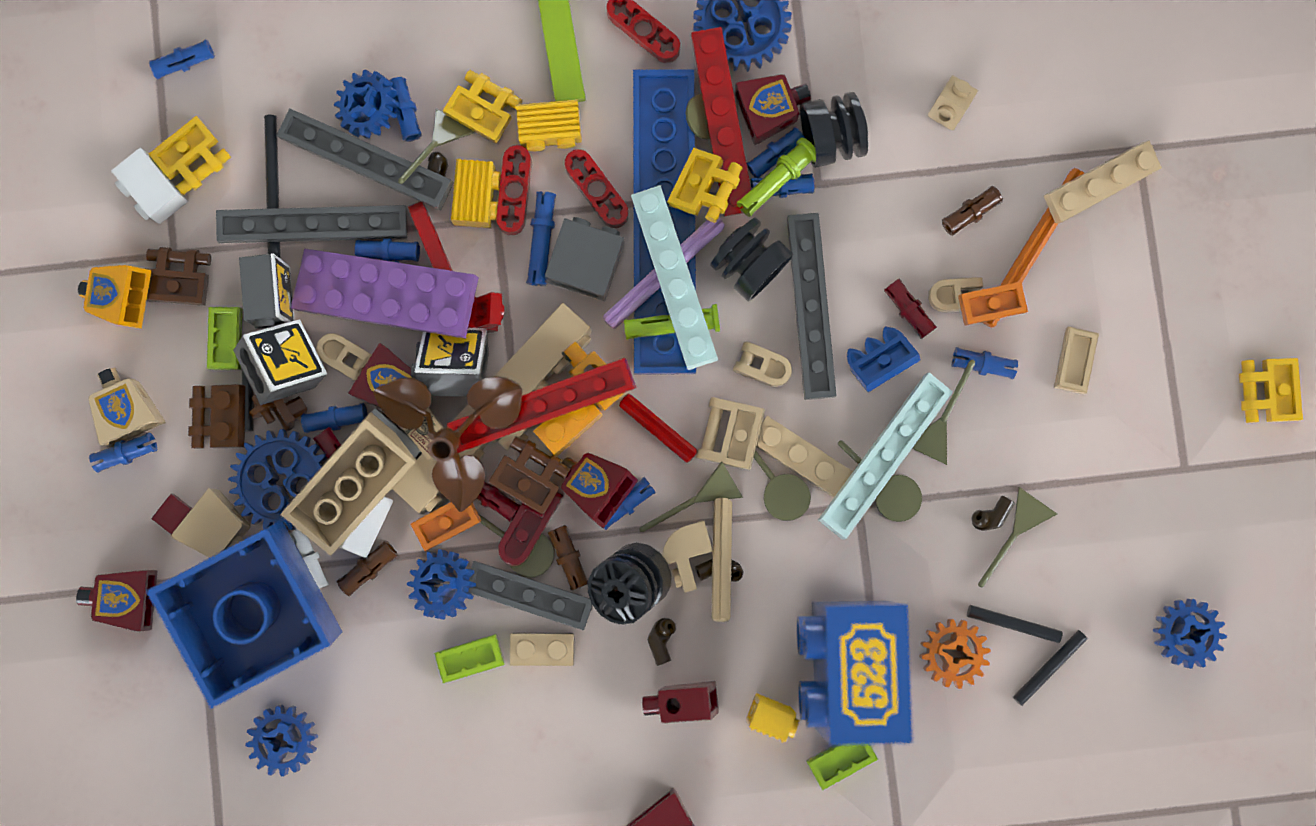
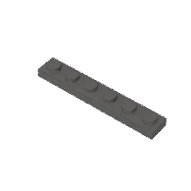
(364, 158)
(311, 224)
(811, 306)

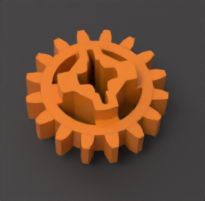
(958, 641)

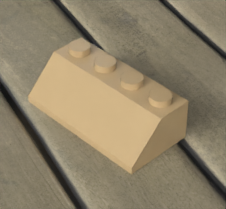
(349, 484)

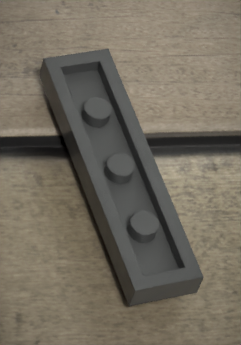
(530, 595)

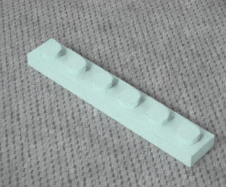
(674, 278)
(885, 456)

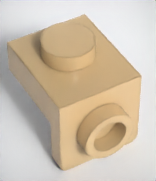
(952, 102)

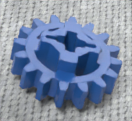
(366, 104)
(445, 598)
(1196, 643)
(268, 737)

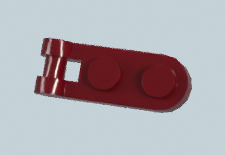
(525, 532)

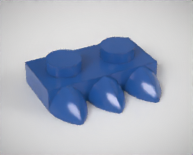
(882, 360)

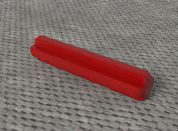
(658, 428)

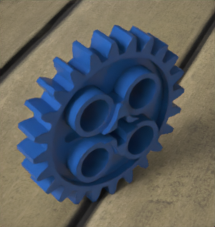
(767, 13)
(256, 495)

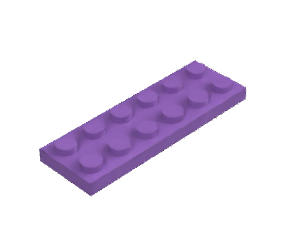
(385, 293)

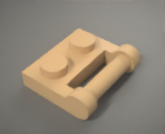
(740, 435)

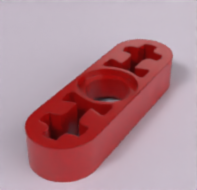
(665, 35)
(590, 165)
(524, 169)
(429, 236)

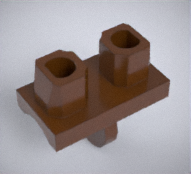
(286, 412)

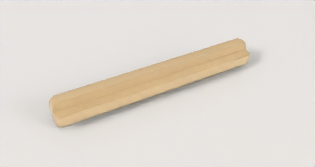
(721, 560)

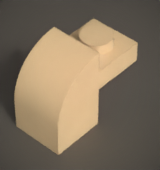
(685, 544)

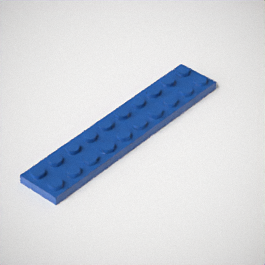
(659, 155)

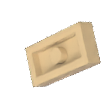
(542, 649)

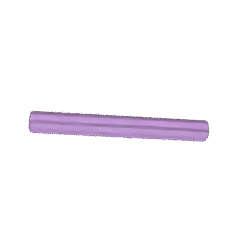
(651, 284)

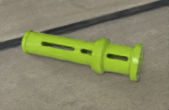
(787, 168)
(663, 324)

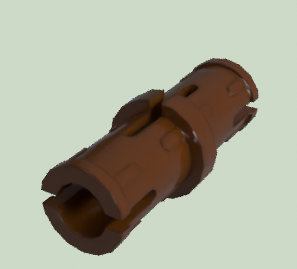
(972, 210)
(568, 557)
(367, 568)

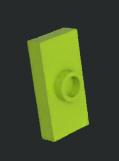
(223, 336)
(469, 658)
(840, 762)

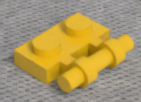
(478, 114)
(183, 149)
(696, 180)
(1280, 389)

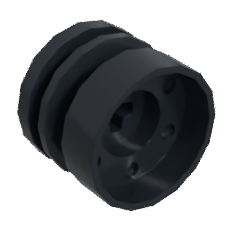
(840, 128)
(751, 259)
(629, 583)

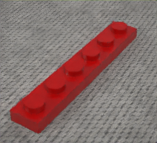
(720, 108)
(553, 402)

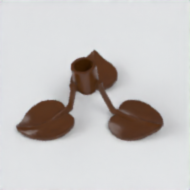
(456, 477)

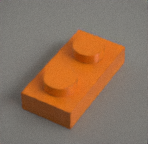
(992, 303)
(444, 524)

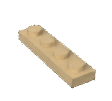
(1102, 181)
(802, 457)

